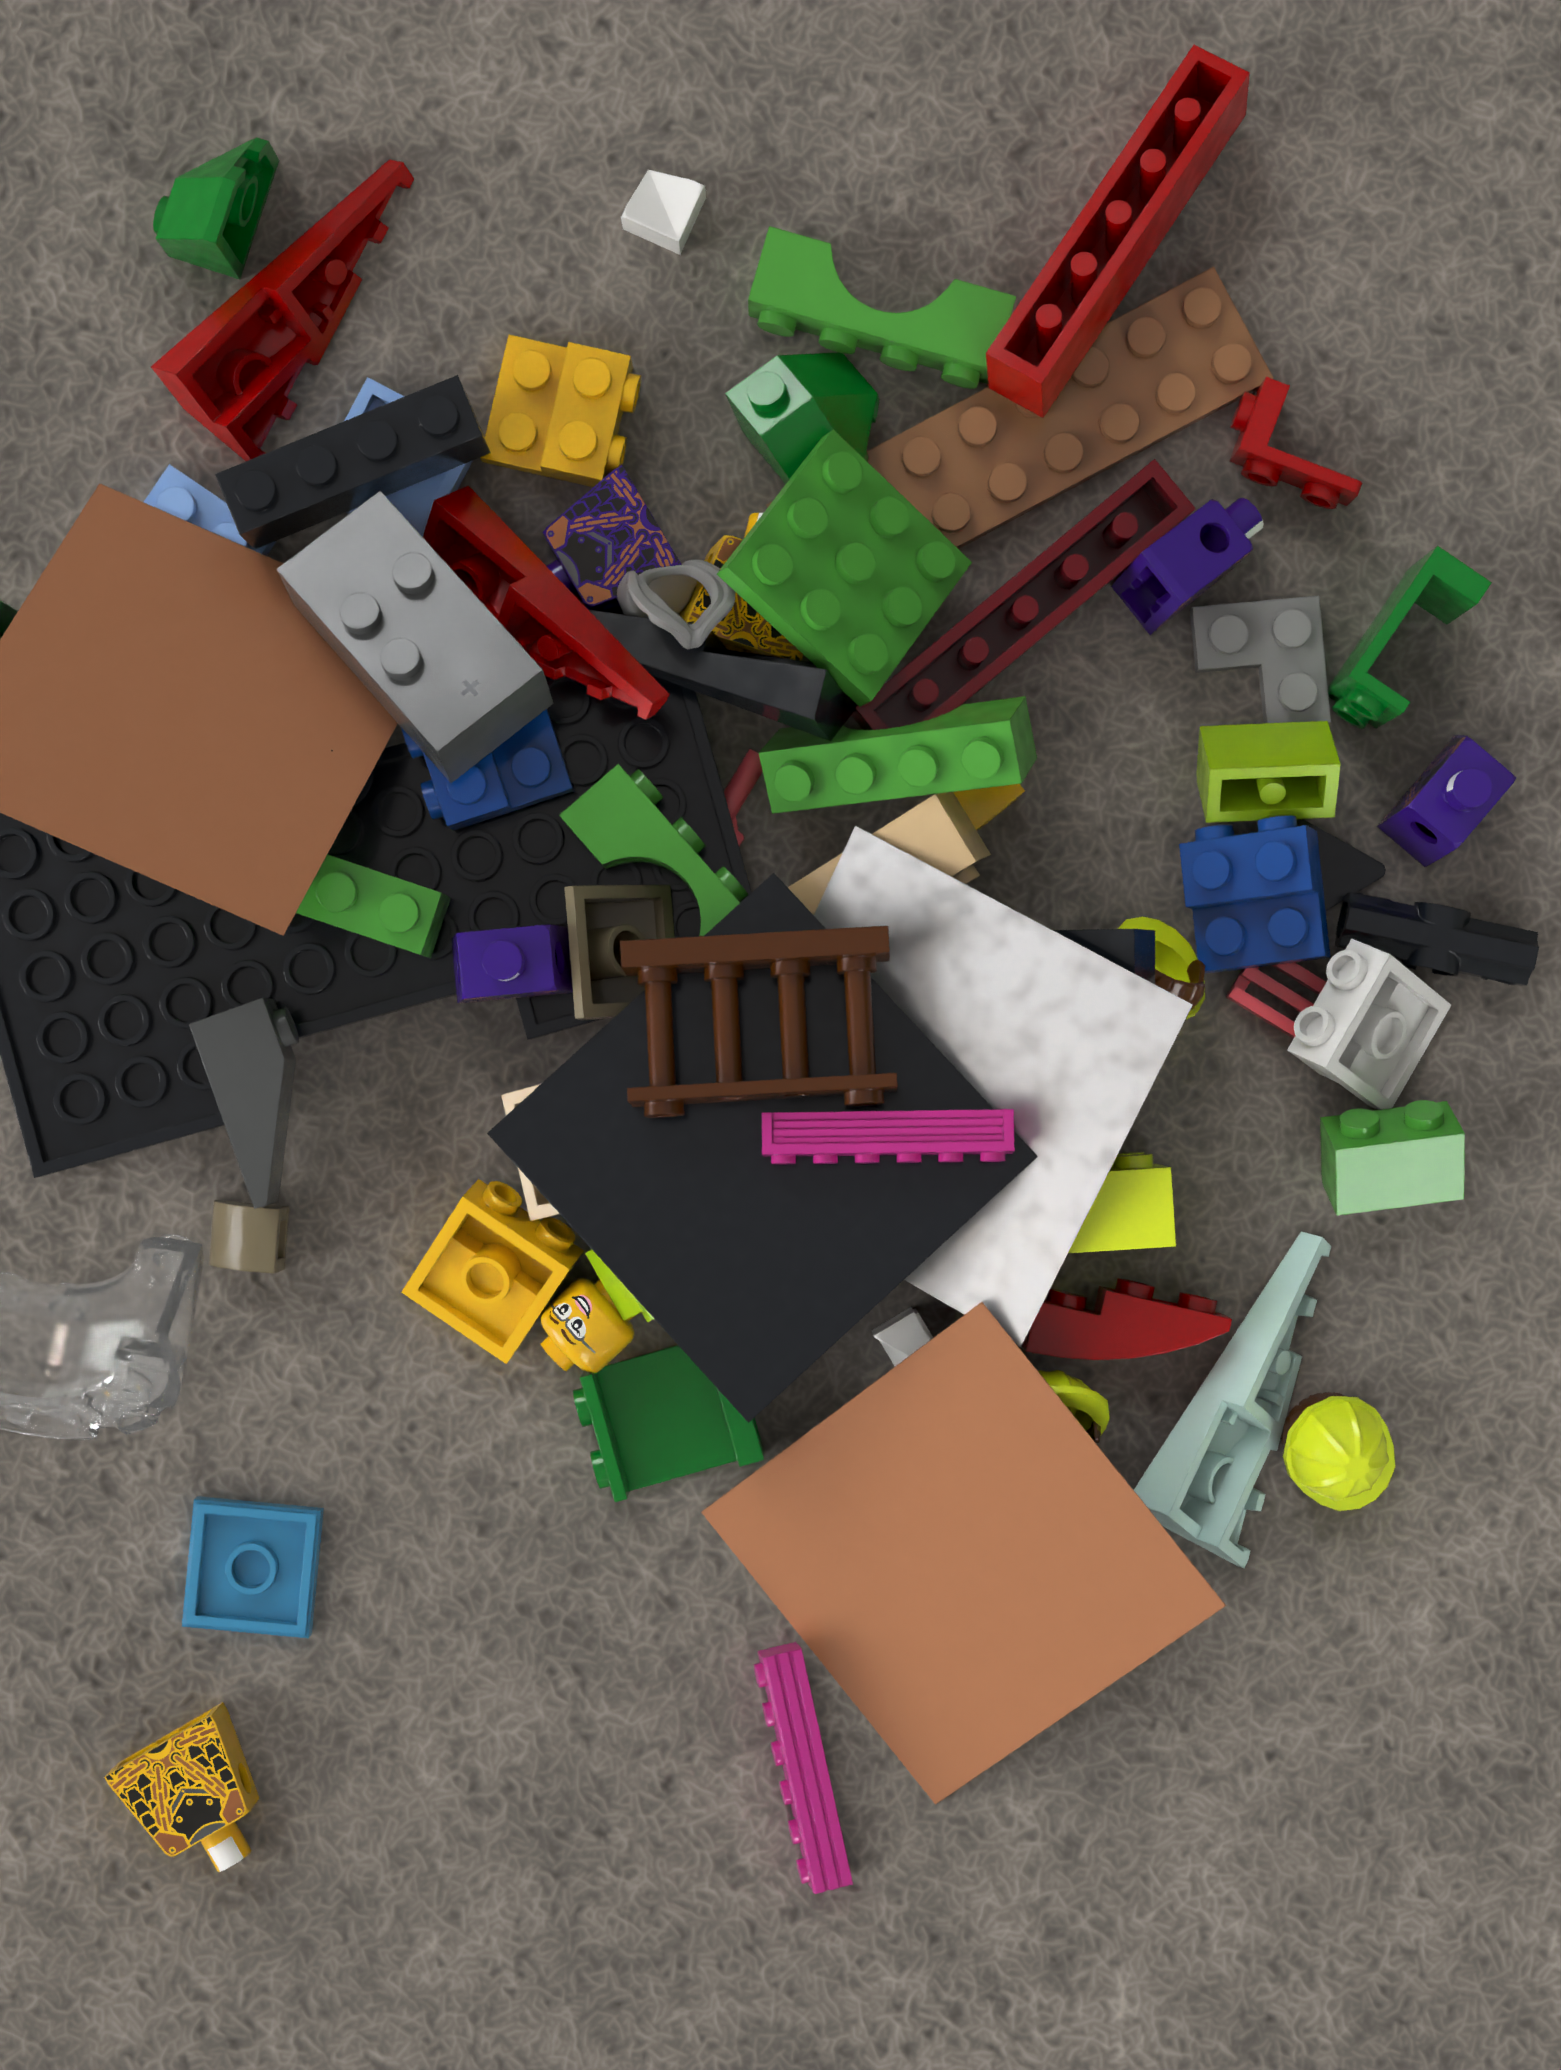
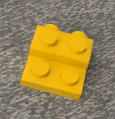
(561, 410)
(493, 1268)

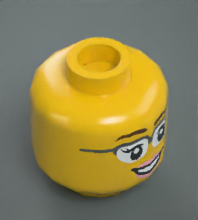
(584, 1327)

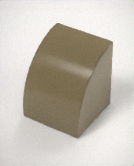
(249, 1237)

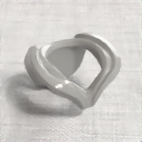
(667, 590)

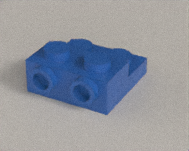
(511, 777)
(1255, 895)

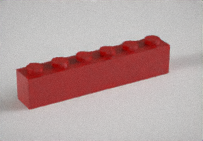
(1117, 231)

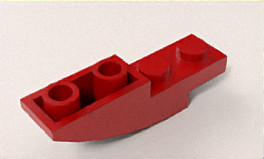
(1123, 1323)

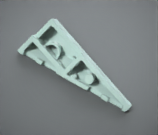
(1220, 1443)

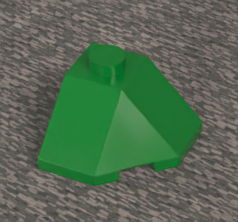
(217, 208)
(800, 400)

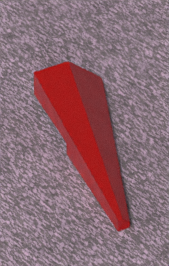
(251, 349)
(535, 603)

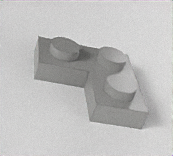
(1277, 638)

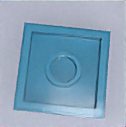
(252, 1567)

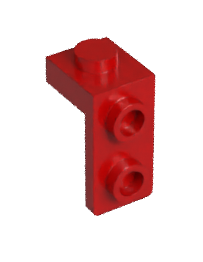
(1265, 465)

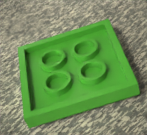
(845, 568)

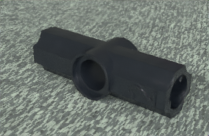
(1439, 938)

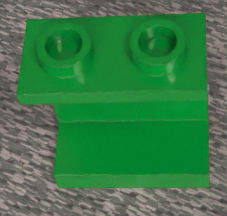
(1435, 584)
(660, 1422)

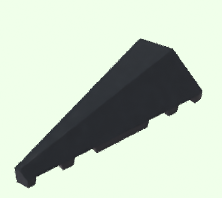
(766, 685)

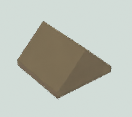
(596, 924)

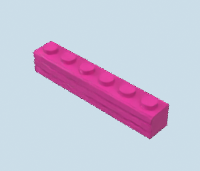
(888, 1133)
(804, 1766)

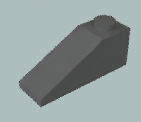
(252, 1081)

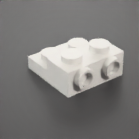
(1368, 1024)

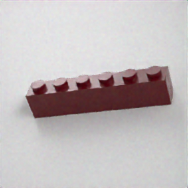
(1030, 603)

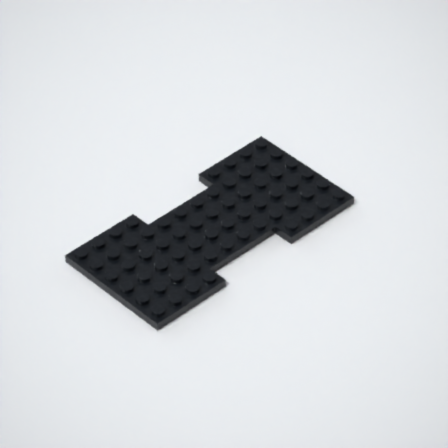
(118, 965)

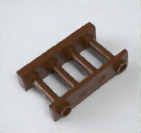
(723, 964)

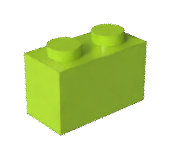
(1267, 771)

